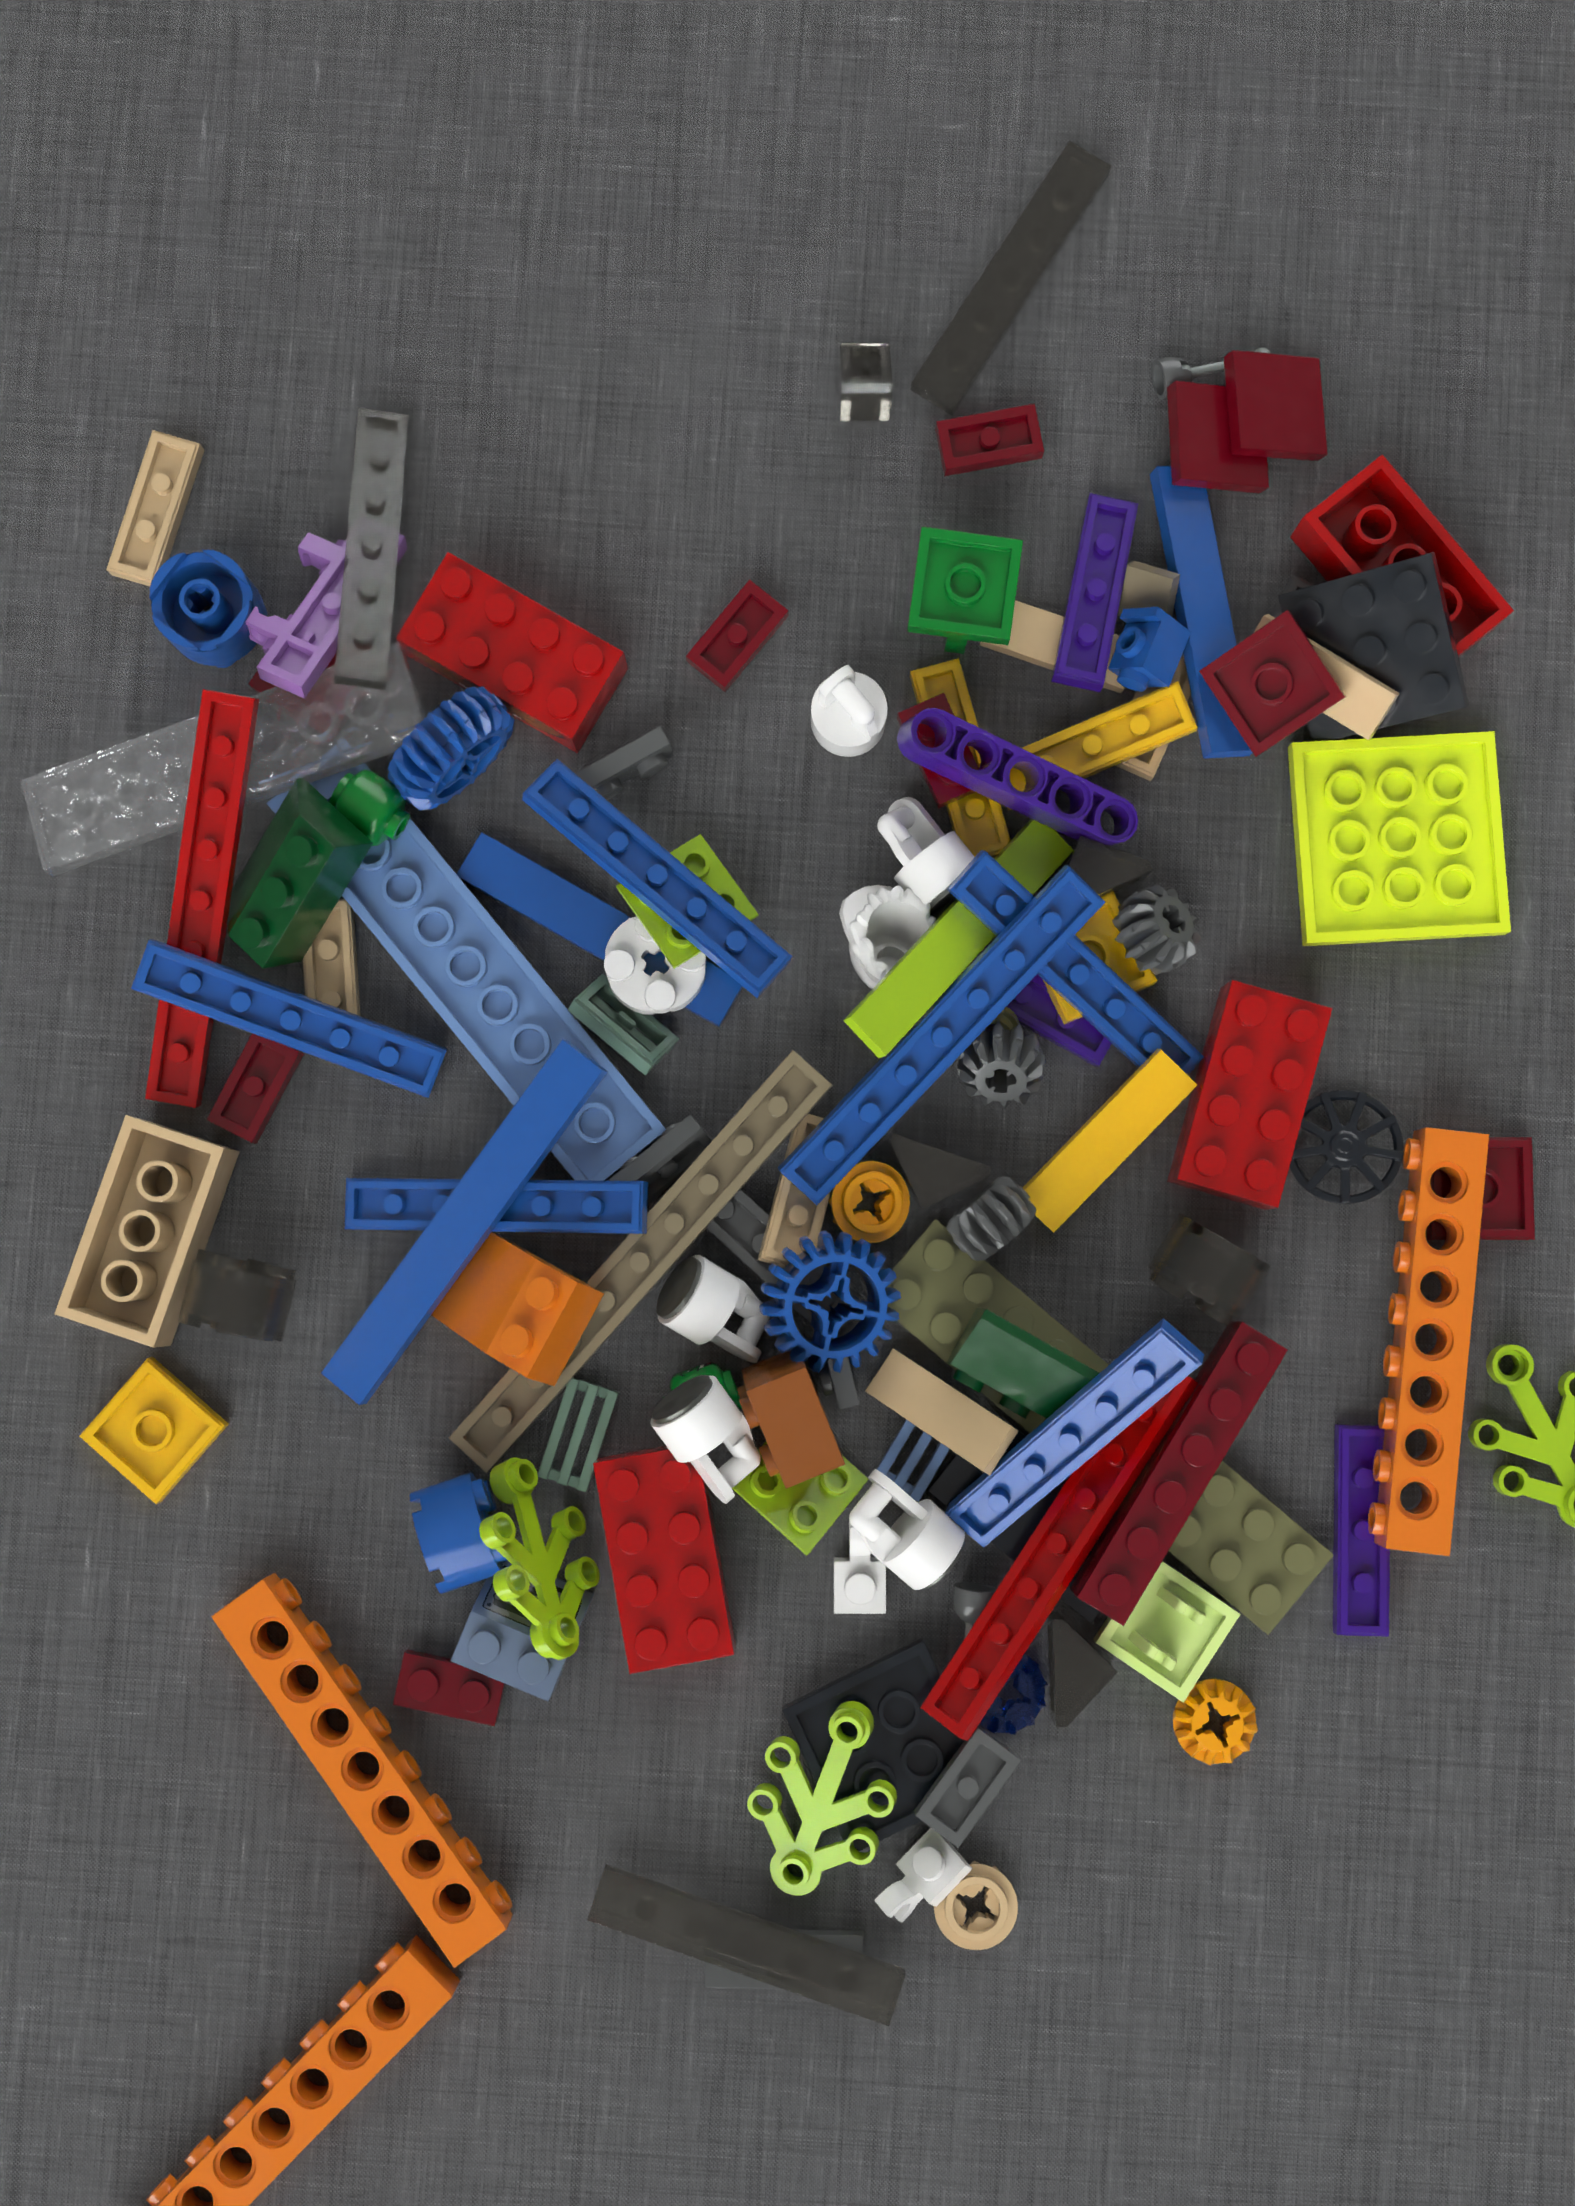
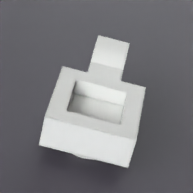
(859, 1580)
(930, 1872)

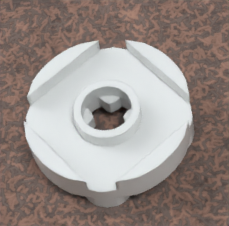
(643, 992)

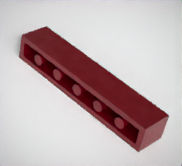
(1178, 1472)

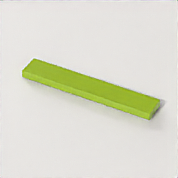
(948, 947)

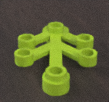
(1551, 1443)
(553, 1620)
(817, 1808)

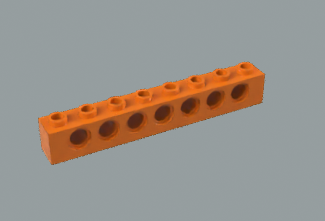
(1430, 1523)
(455, 1927)
(425, 1988)

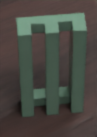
(619, 1028)
(564, 1476)

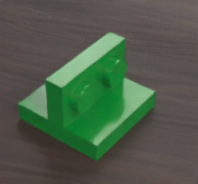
(964, 587)

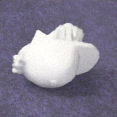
(882, 928)

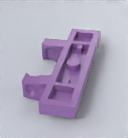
(306, 641)

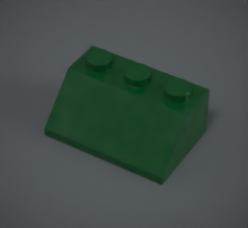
(294, 878)
(1016, 1365)

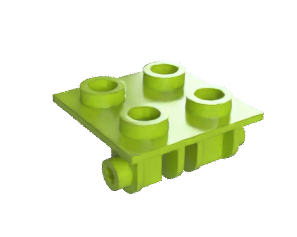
(705, 864)
(806, 1509)

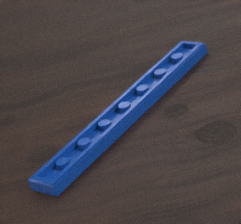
(941, 1034)
(464, 1222)

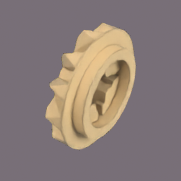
(981, 1929)

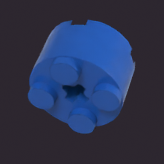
(188, 585)
(450, 1530)

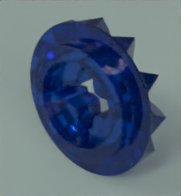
(1019, 1712)

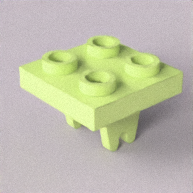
(1170, 1632)

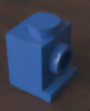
(1148, 648)

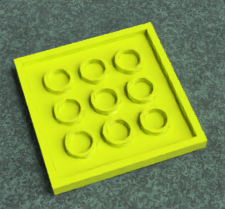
(1398, 838)

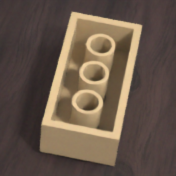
(145, 1231)

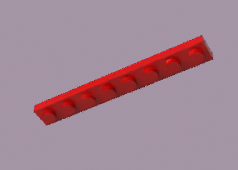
(203, 885)
(1046, 1569)

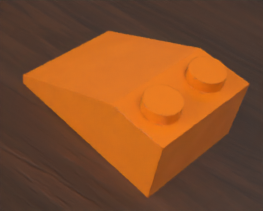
(519, 1309)

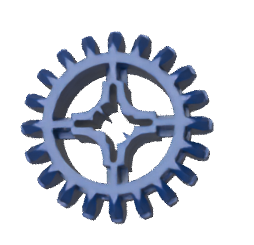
(450, 748)
(833, 1279)

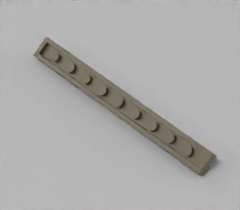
(647, 1257)

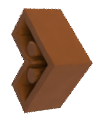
(789, 1411)

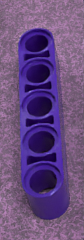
(993, 778)

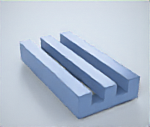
(928, 1472)

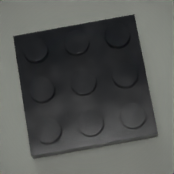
(1392, 628)
(903, 1747)

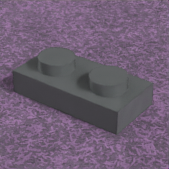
(642, 756)
(667, 1158)
(967, 1786)

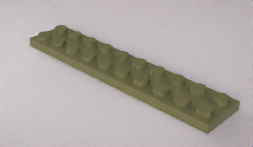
(1234, 1532)

